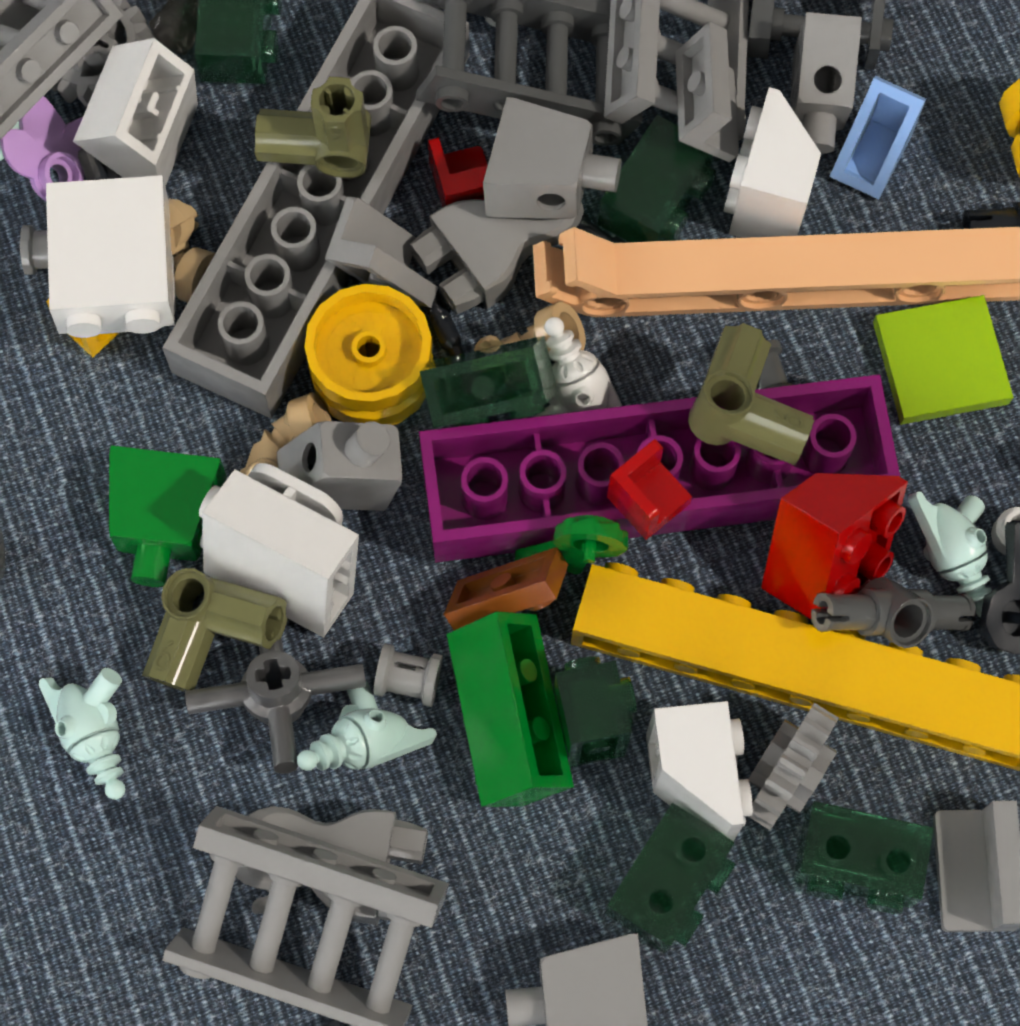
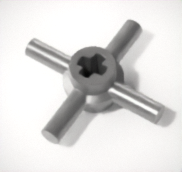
(280, 706)

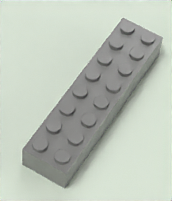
(270, 272)

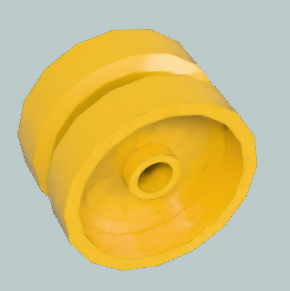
(368, 354)

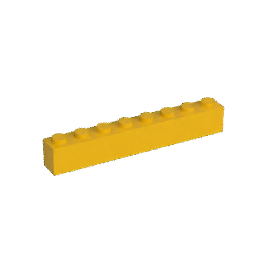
(797, 665)

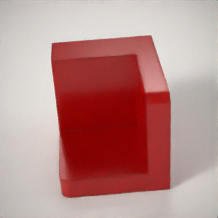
(457, 173)
(647, 491)

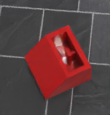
(833, 536)

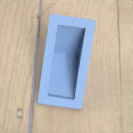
(878, 137)

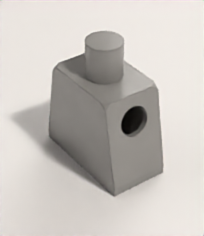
(825, 75)
(543, 164)
(350, 460)
(584, 988)

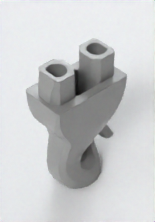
(482, 249)
(366, 832)

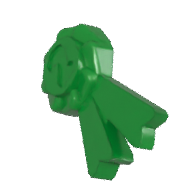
(582, 541)

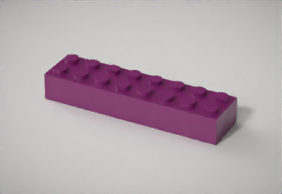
(519, 478)

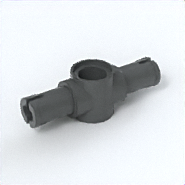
(893, 612)

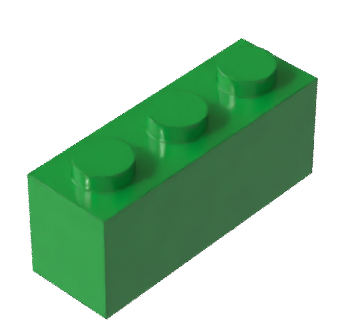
(509, 710)

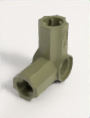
(329, 137)
(748, 415)
(188, 634)

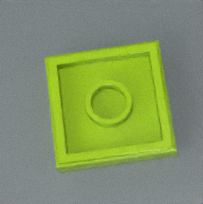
(942, 359)

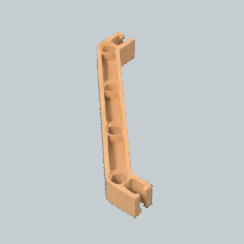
(777, 271)

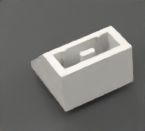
(139, 110)
(772, 172)
(696, 764)

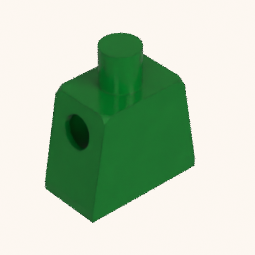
(157, 507)

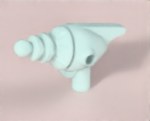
(955, 543)
(89, 726)
(364, 737)

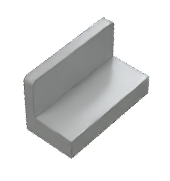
(707, 94)
(377, 252)
(978, 868)

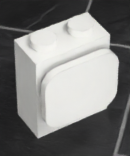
(110, 256)
(281, 541)

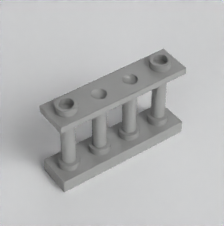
(638, 42)
(42, 44)
(349, 882)

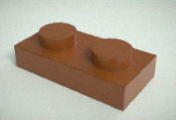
(511, 588)

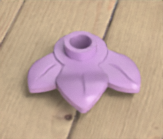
(42, 144)

